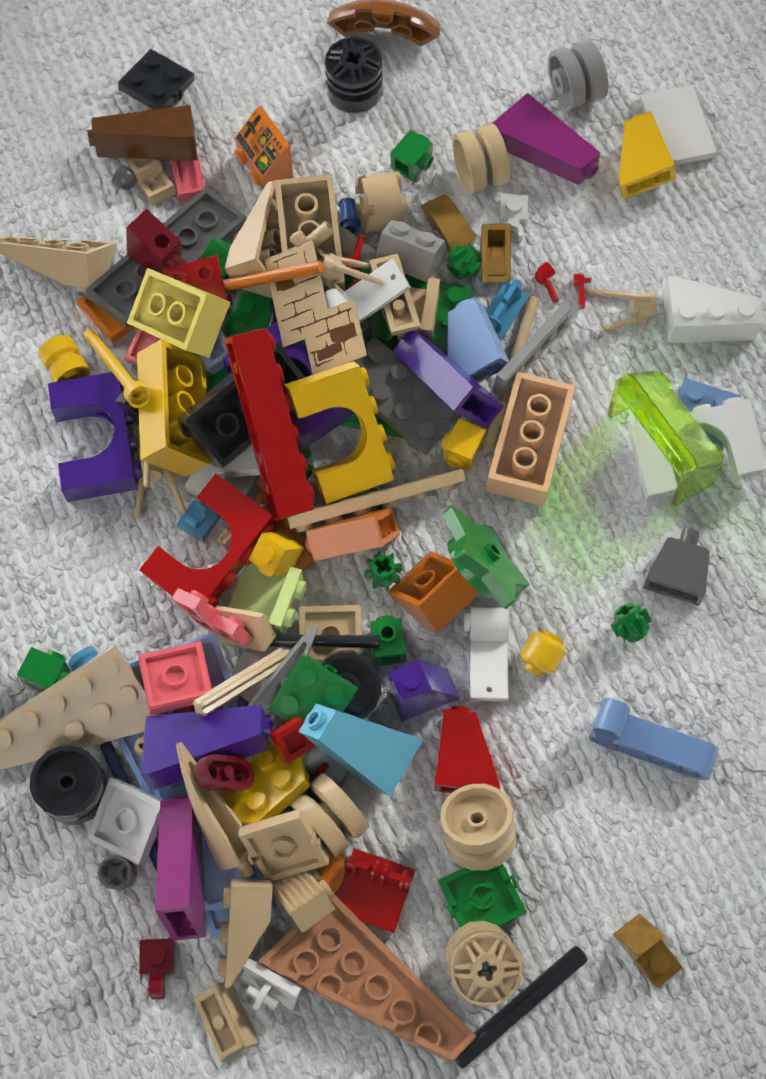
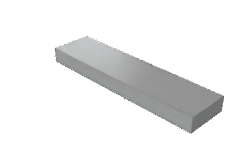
(532, 349)

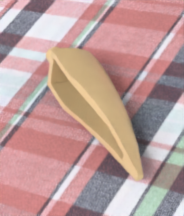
(215, 819)

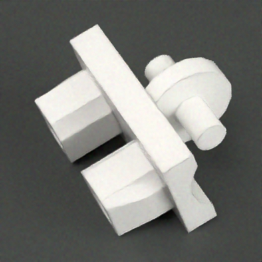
(268, 986)

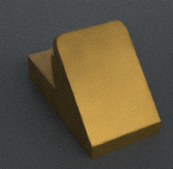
(495, 252)
(647, 950)

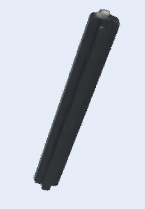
(522, 1004)

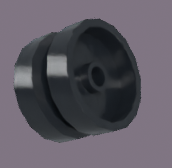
(363, 674)
(71, 768)

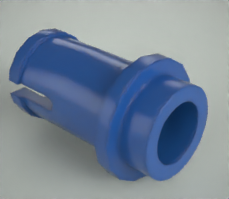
(349, 215)

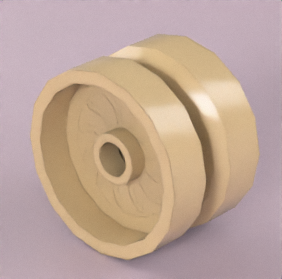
(481, 158)
(330, 813)
(478, 826)

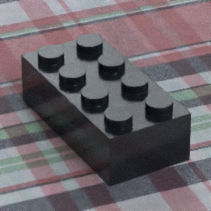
(218, 419)

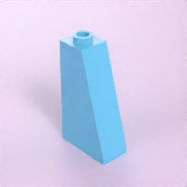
(362, 747)

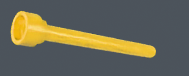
(135, 392)

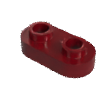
(224, 773)

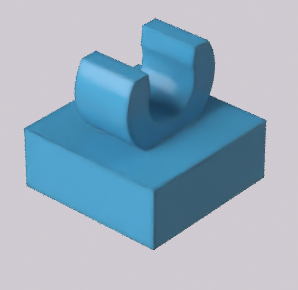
(198, 521)

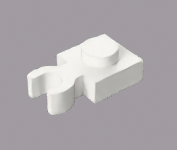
(514, 211)

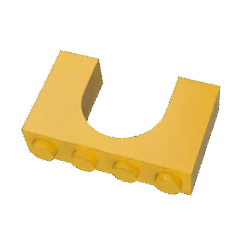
(368, 463)

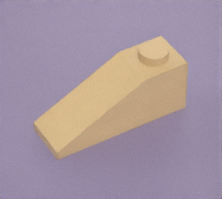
(400, 312)

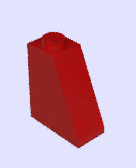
(463, 753)

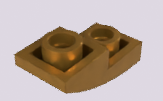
(448, 221)

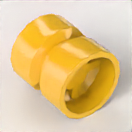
(63, 359)

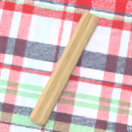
(239, 683)

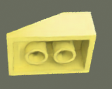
(178, 313)

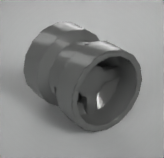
(112, 869)

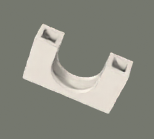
(730, 423)

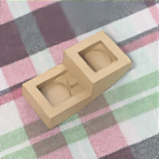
(151, 179)

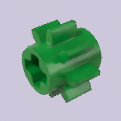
(464, 262)
(386, 578)
(631, 622)

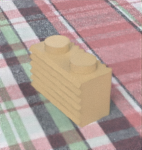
(304, 898)

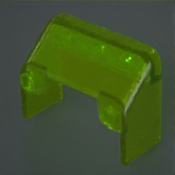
(671, 429)

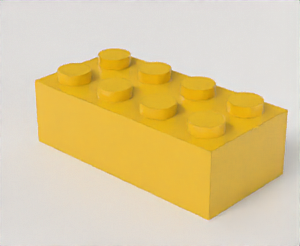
(175, 384)

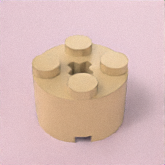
(379, 200)

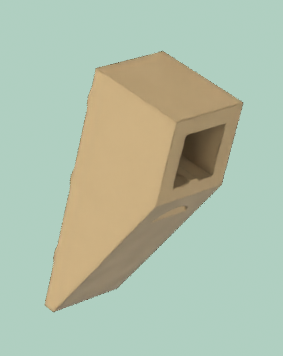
(248, 917)

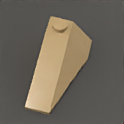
(256, 241)
(66, 263)

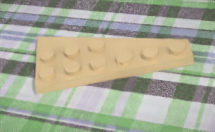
(81, 710)

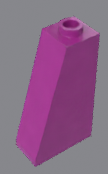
(546, 141)
(180, 871)

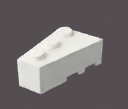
(709, 313)

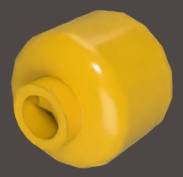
(543, 652)

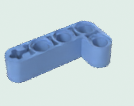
(651, 742)

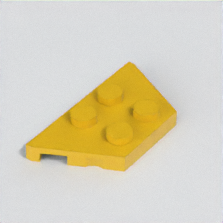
(273, 788)

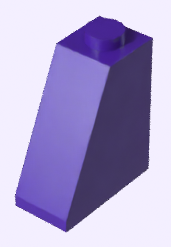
(420, 688)

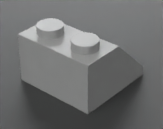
(417, 250)

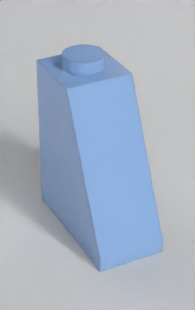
(474, 341)

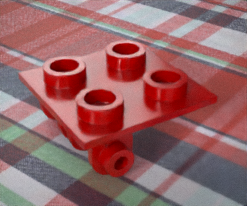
(202, 274)
(375, 889)

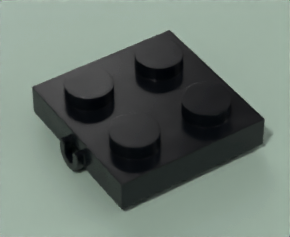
(156, 81)

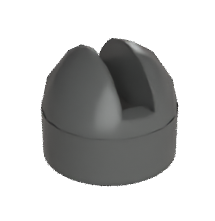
(124, 178)

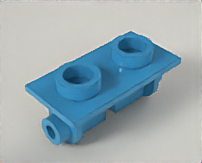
(506, 306)

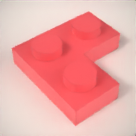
(211, 618)

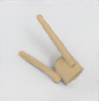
(336, 267)
(640, 304)
(152, 473)

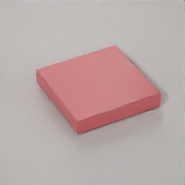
(174, 677)

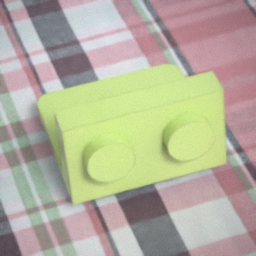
(270, 595)

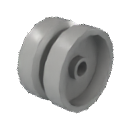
(578, 75)

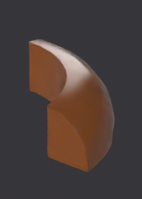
(399, 17)

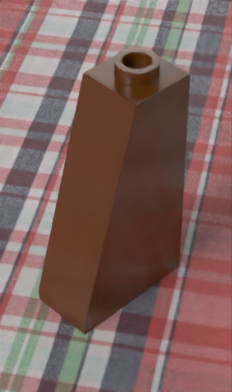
(146, 135)

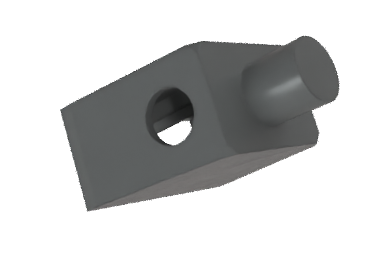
(680, 569)

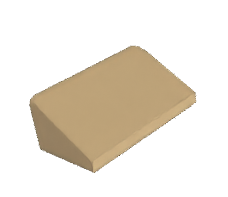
(256, 626)
(225, 1020)

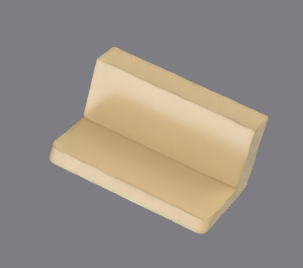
(426, 307)

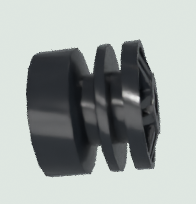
(354, 74)

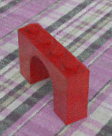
(246, 524)

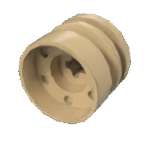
(464, 959)

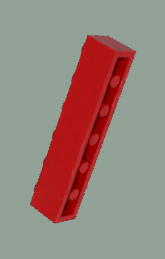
(269, 423)

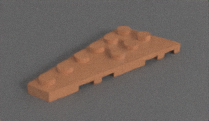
(361, 974)

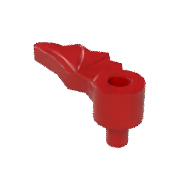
(579, 280)

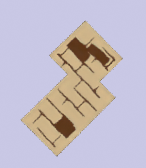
(302, 313)

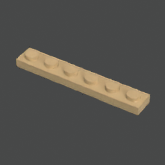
(387, 497)

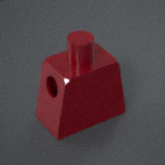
(152, 243)

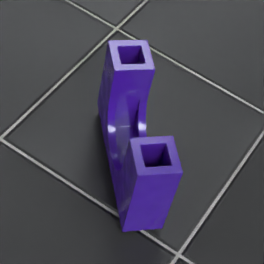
(315, 425)
(115, 467)

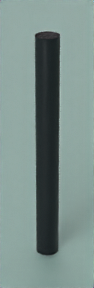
(330, 641)

